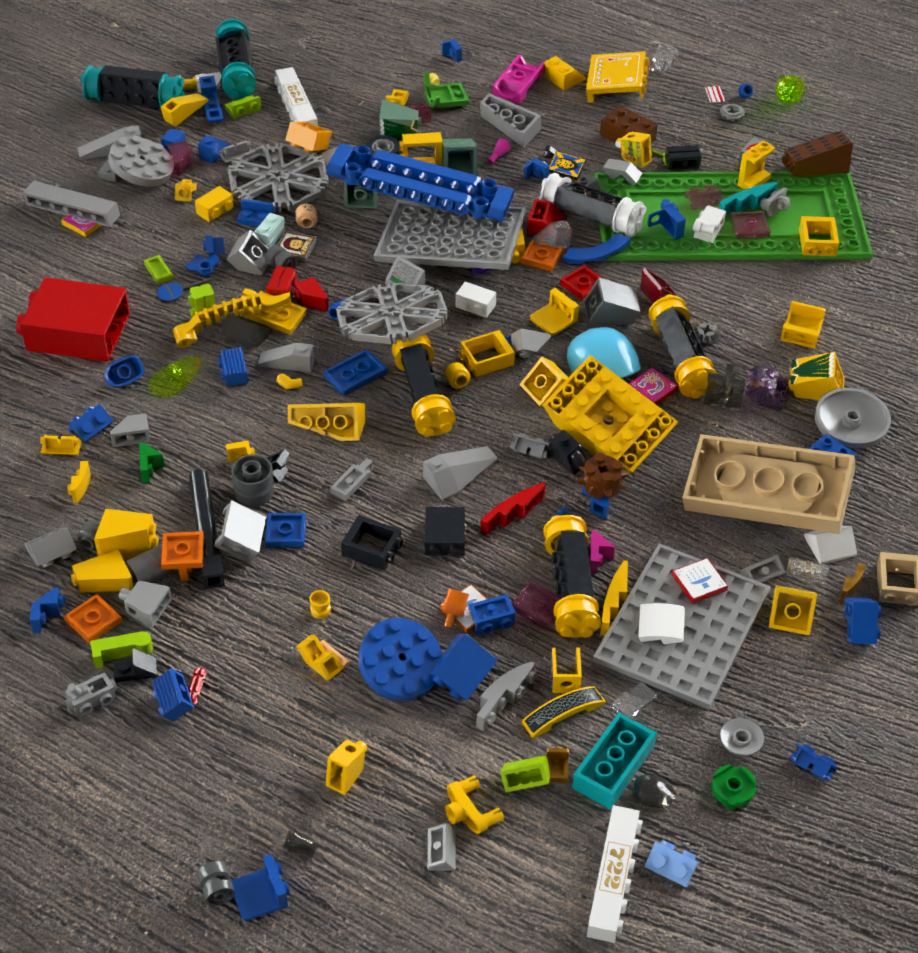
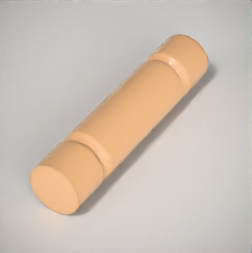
(345, 663)

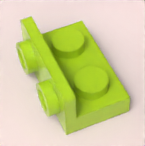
(243, 106)

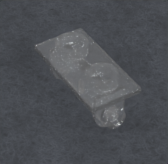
(807, 570)

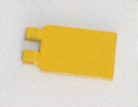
(283, 320)

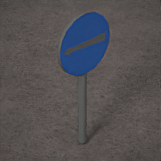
(173, 291)

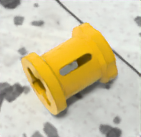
(190, 84)

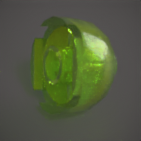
(790, 89)

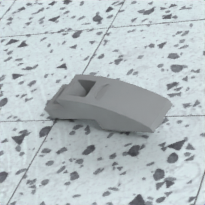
(503, 690)

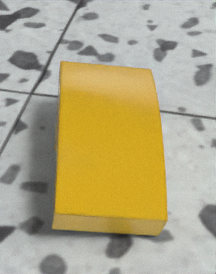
(80, 482)

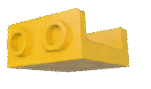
(752, 166)
(803, 324)

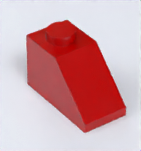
(311, 295)

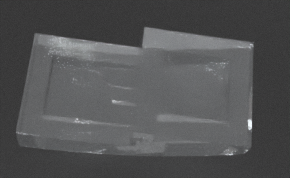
(634, 701)

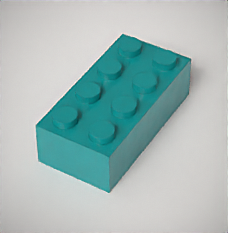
(614, 760)

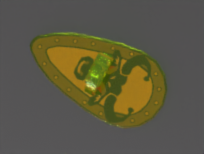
(175, 376)

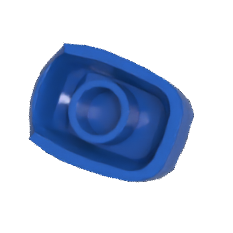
(124, 371)

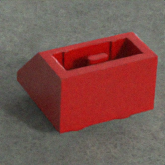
(542, 215)

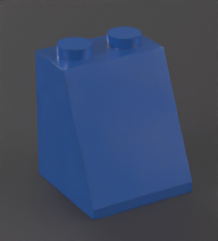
(463, 667)

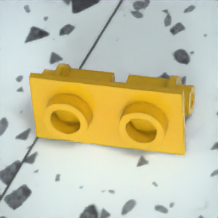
(66, 445)

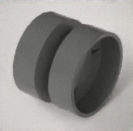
(253, 480)

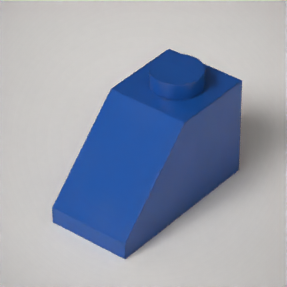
(210, 148)

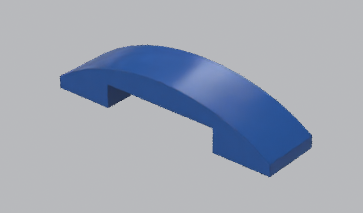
(209, 91)

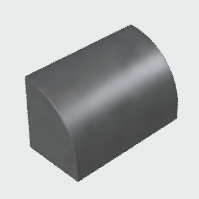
(148, 566)

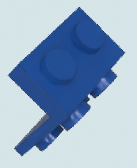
(261, 891)

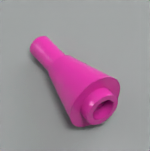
(502, 147)

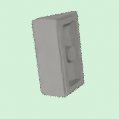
(764, 569)
(441, 848)

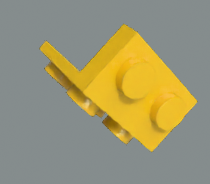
(557, 315)

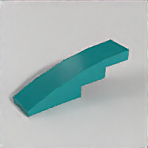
(748, 198)

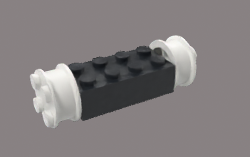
(595, 204)

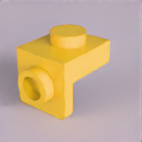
(398, 97)
(184, 190)
(238, 450)

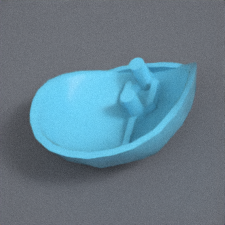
(608, 348)

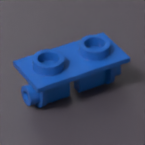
(822, 765)

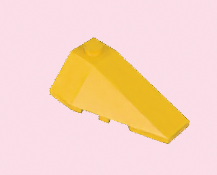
(334, 420)

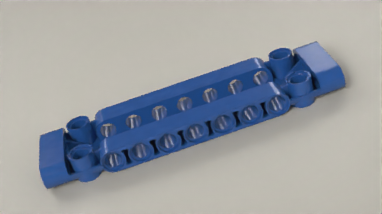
(420, 182)

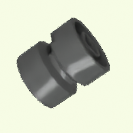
(279, 256)
(216, 883)

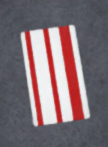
(714, 94)

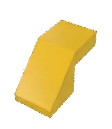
(317, 658)

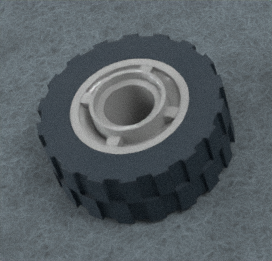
(384, 143)

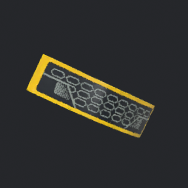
(561, 708)

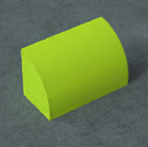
(525, 773)

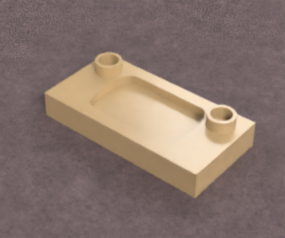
(769, 483)

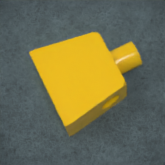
(345, 765)

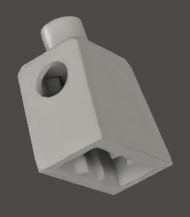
(146, 601)

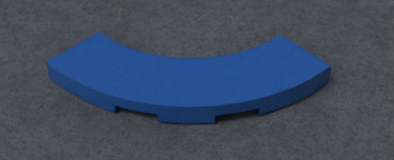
(597, 253)

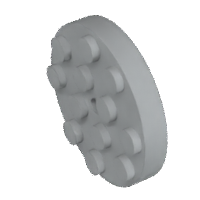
(140, 161)

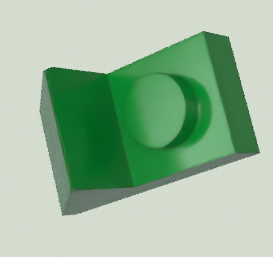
(148, 460)

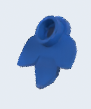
(203, 265)

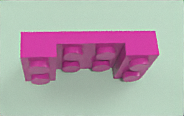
(516, 80)

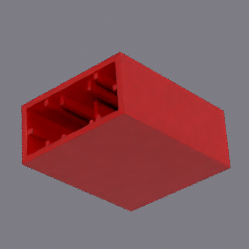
(74, 319)

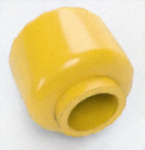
(457, 375)

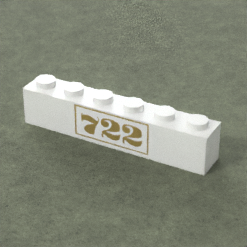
(294, 96)
(613, 874)

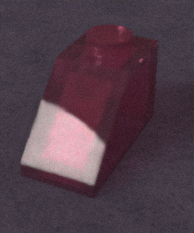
(181, 155)

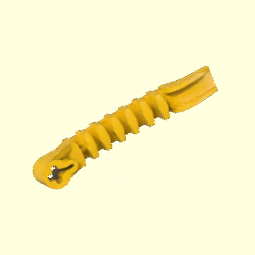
(186, 333)

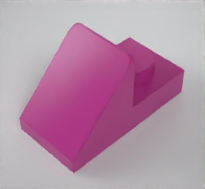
(599, 549)

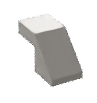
(615, 168)

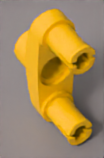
(464, 810)

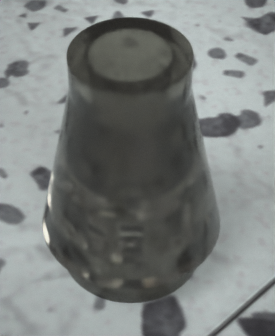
(299, 843)

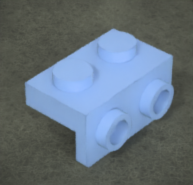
(672, 864)

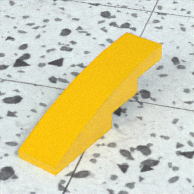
(615, 595)

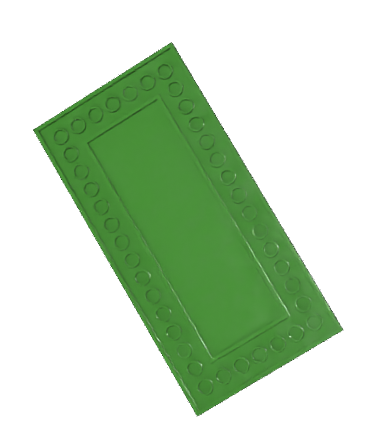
(809, 196)

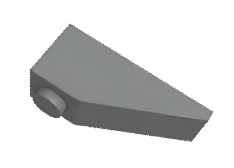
(289, 357)

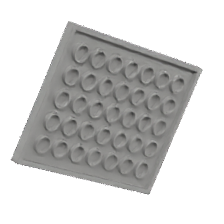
(448, 238)

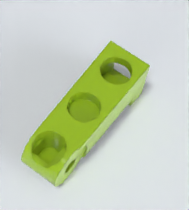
(120, 647)

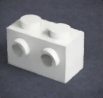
(475, 299)

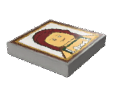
(298, 244)

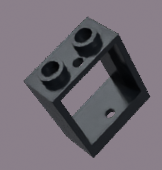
(366, 555)

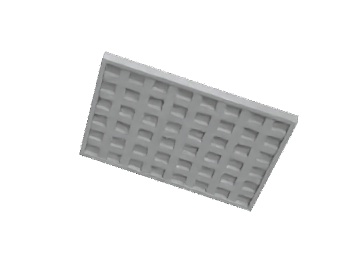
(712, 631)

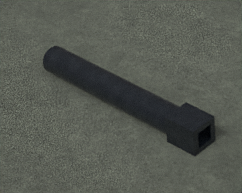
(205, 522)

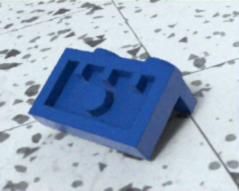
(254, 212)
(492, 614)

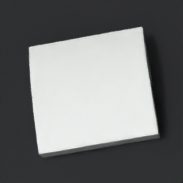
(661, 622)

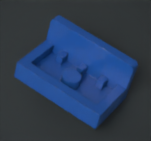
(90, 423)

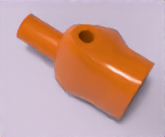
(454, 605)

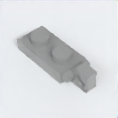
(352, 479)

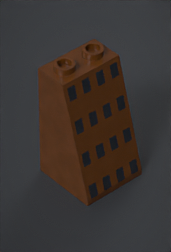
(820, 156)

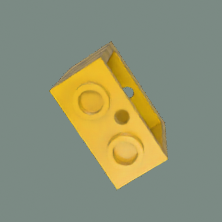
(423, 139)
(818, 225)
(485, 342)

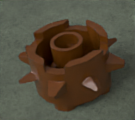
(602, 476)

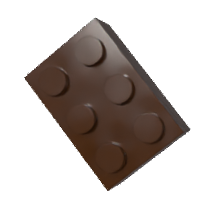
(623, 121)

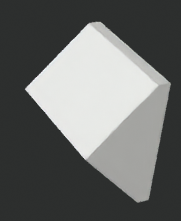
(832, 546)

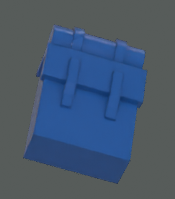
(670, 219)

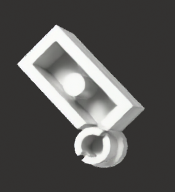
(709, 224)

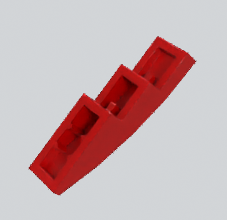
(516, 505)

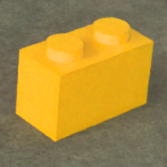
(214, 204)

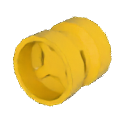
(320, 604)

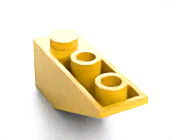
(181, 107)

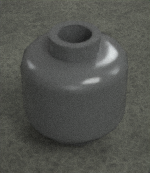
(87, 534)

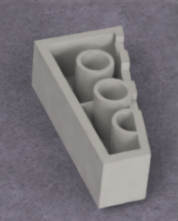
(511, 119)

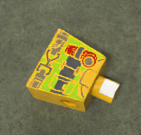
(636, 148)

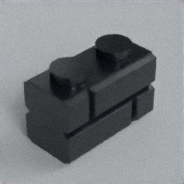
(683, 157)

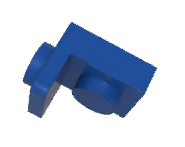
(452, 48)
(536, 168)

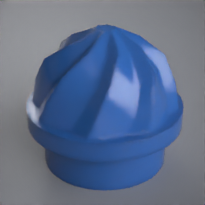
(745, 91)

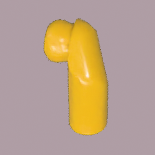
(287, 383)

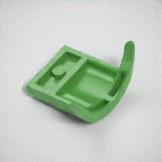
(444, 95)

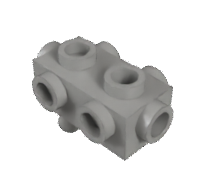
(89, 694)

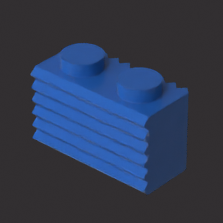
(233, 366)
(172, 695)

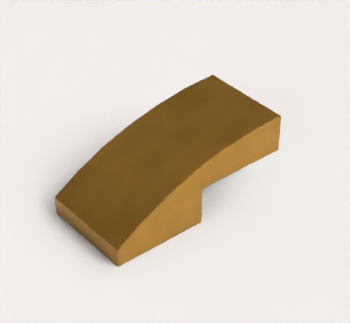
(852, 583)

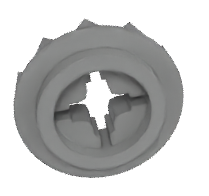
(737, 112)
(711, 336)

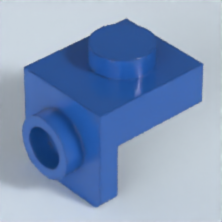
(214, 245)

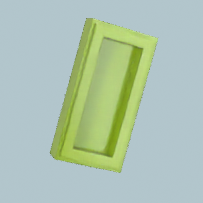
(158, 269)

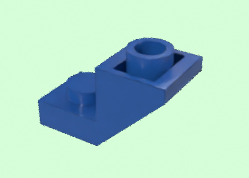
(47, 605)

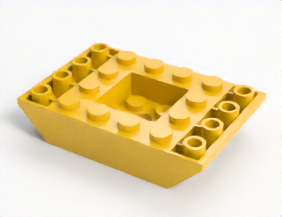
(598, 394)

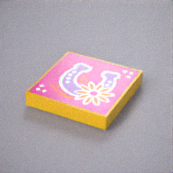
(80, 225)

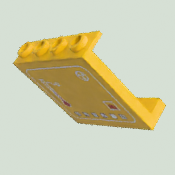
(617, 74)

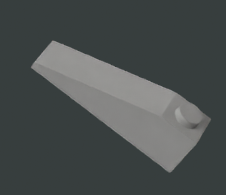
(101, 146)
(454, 470)

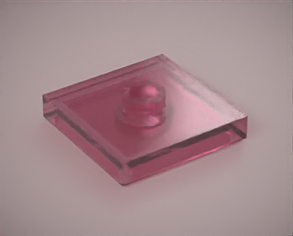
(750, 224)
(536, 603)

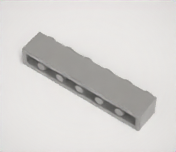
(71, 203)

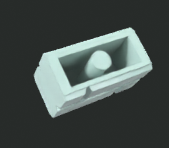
(271, 229)

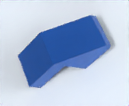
(598, 506)

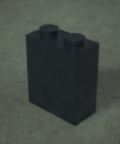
(445, 531)

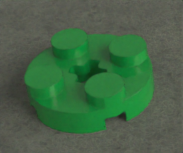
(733, 797)

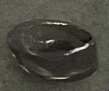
(653, 791)

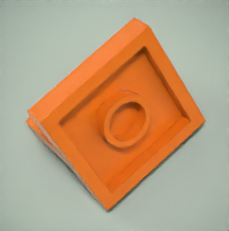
(183, 552)

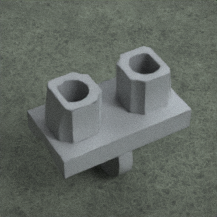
(776, 202)

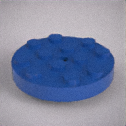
(399, 659)

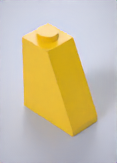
(102, 574)

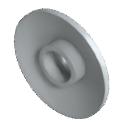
(744, 730)

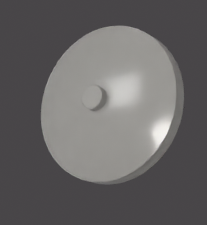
(853, 417)

